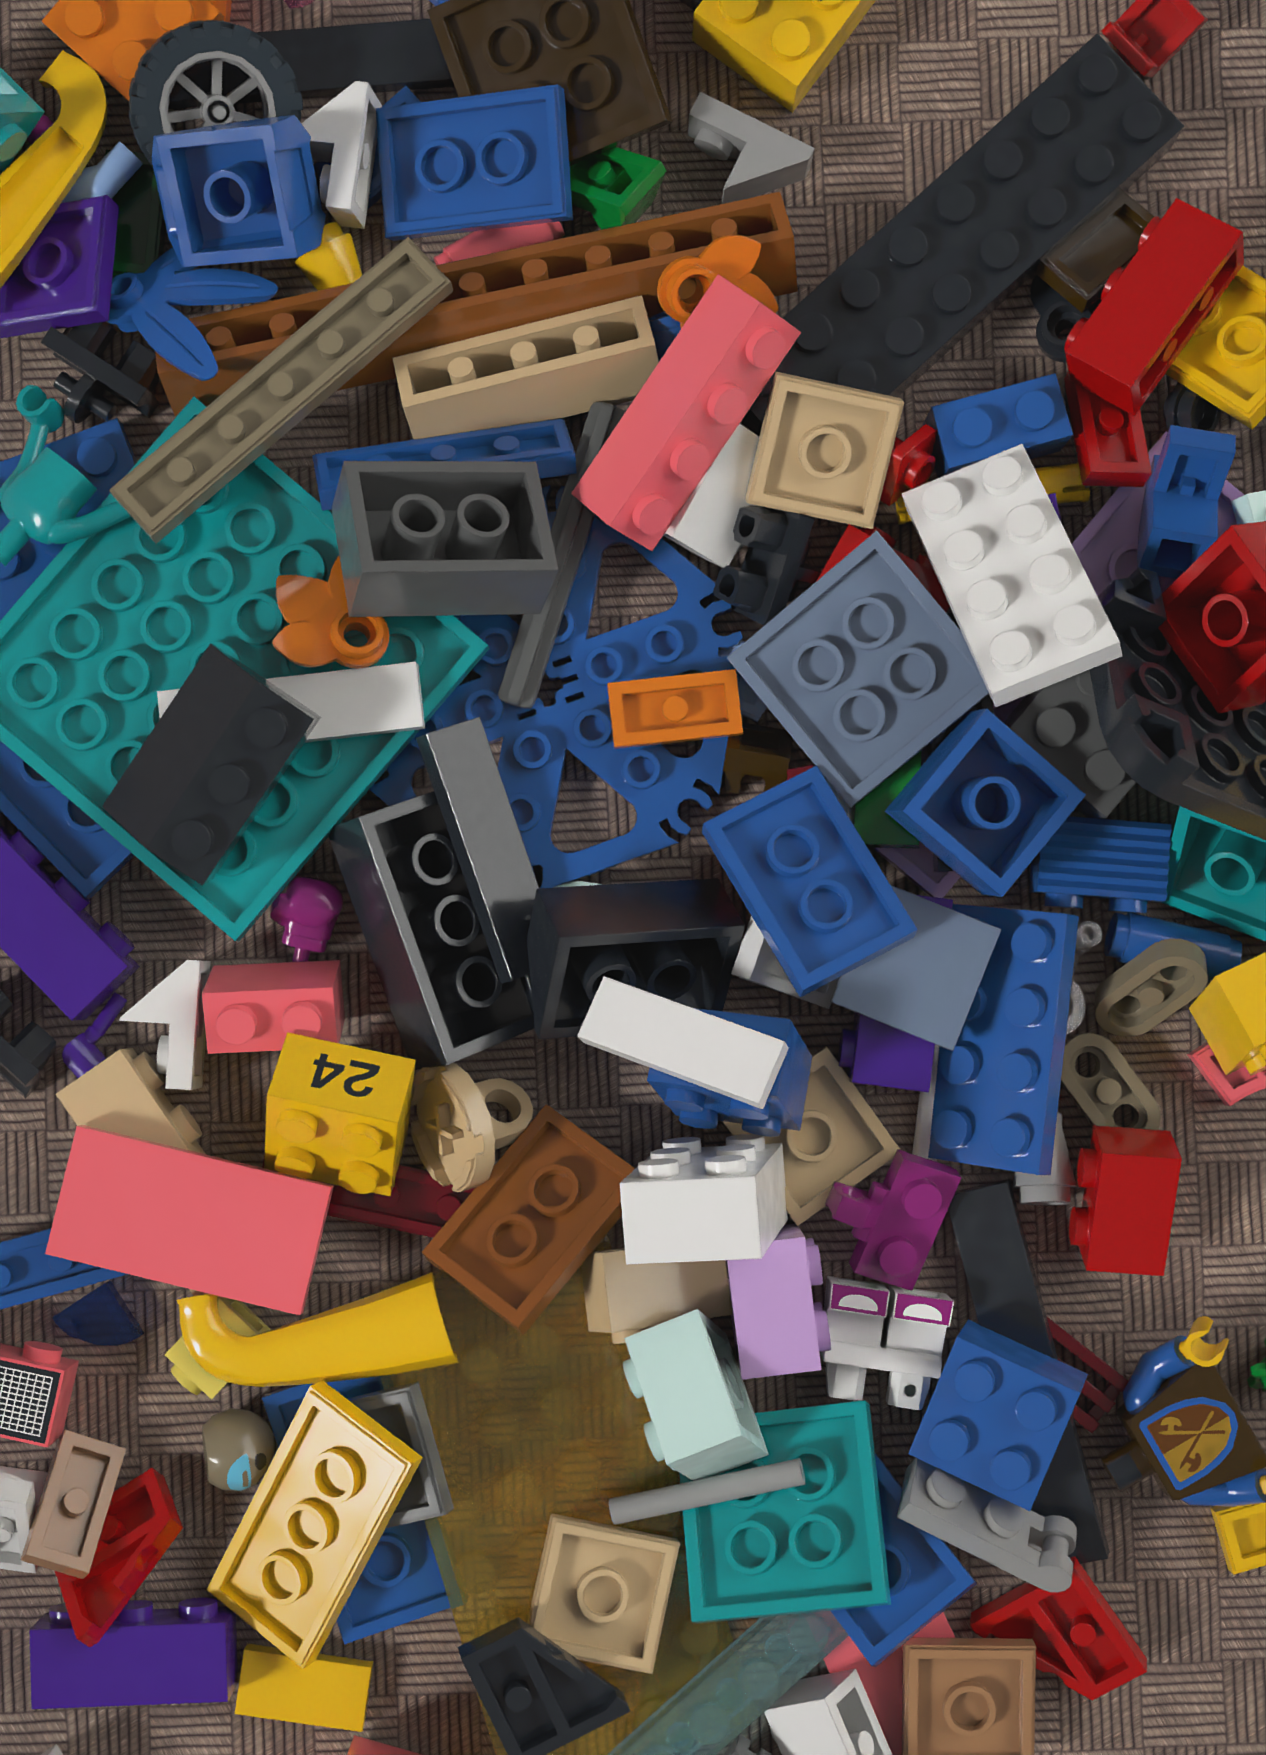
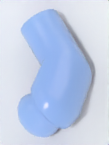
(106, 176)

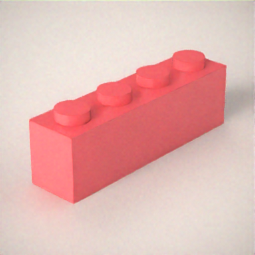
(685, 413)

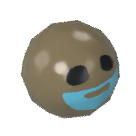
(237, 1449)

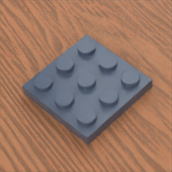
(862, 669)

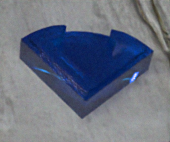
(100, 1318)

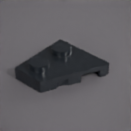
(537, 1689)

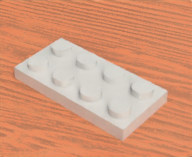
(1011, 575)

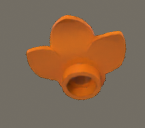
(729, 257)
(320, 620)

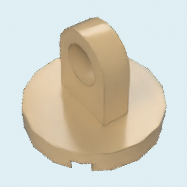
(455, 1128)

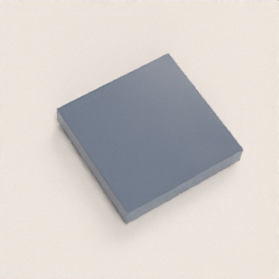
(928, 979)

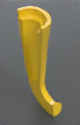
(52, 164)
(362, 1339)

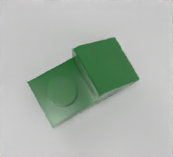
(616, 186)

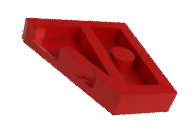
(132, 1541)
(1072, 1633)

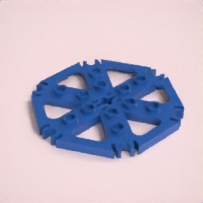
(537, 746)

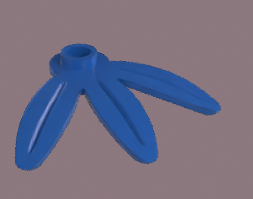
(146, 301)

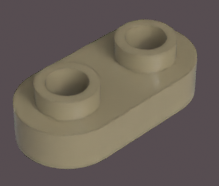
(1151, 987)
(1108, 1086)

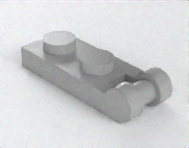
(989, 1526)

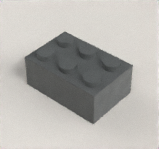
(443, 538)

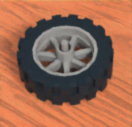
(199, 43)

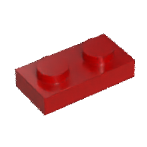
(1107, 440)

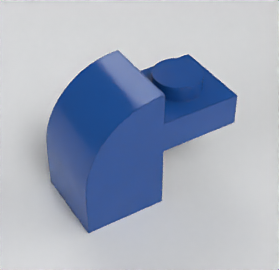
(1182, 499)

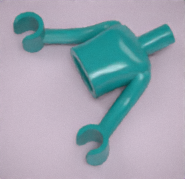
(45, 489)

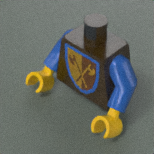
(1187, 1428)

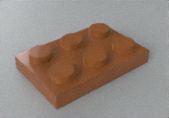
(532, 1219)

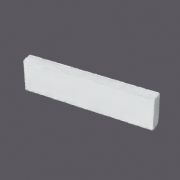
(352, 700)

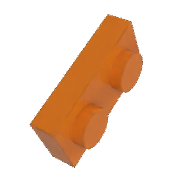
(674, 709)

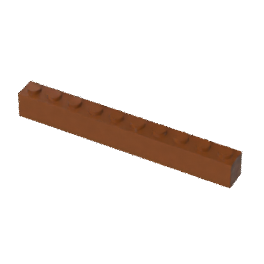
(508, 290)

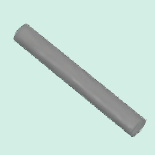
(707, 1491)

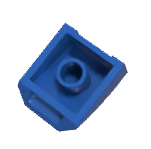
(239, 191)

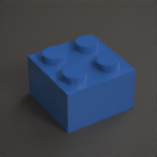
(985, 802)
(784, 1105)
(997, 1414)

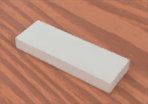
(683, 1042)

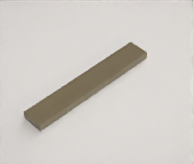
(281, 390)

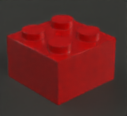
(1221, 618)

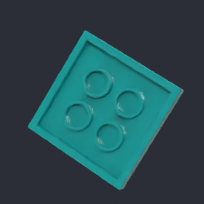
(799, 1544)

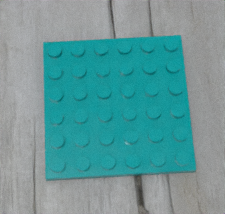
(134, 619)

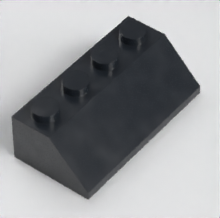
(427, 935)

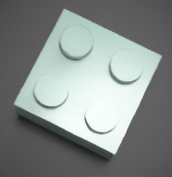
(693, 1397)

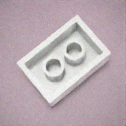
(704, 1201)

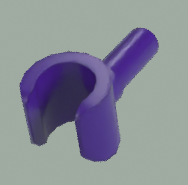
(81, 1052)

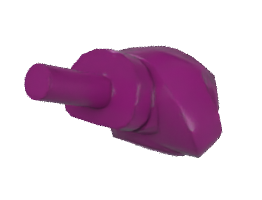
(307, 914)

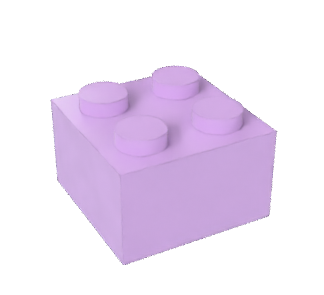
(774, 1310)

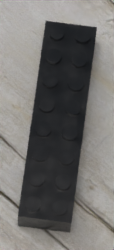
(979, 229)

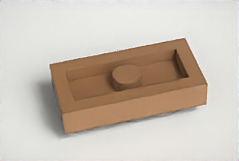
(73, 1504)

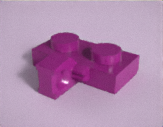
(896, 1217)

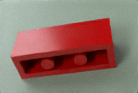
(1154, 305)

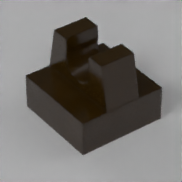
(759, 753)

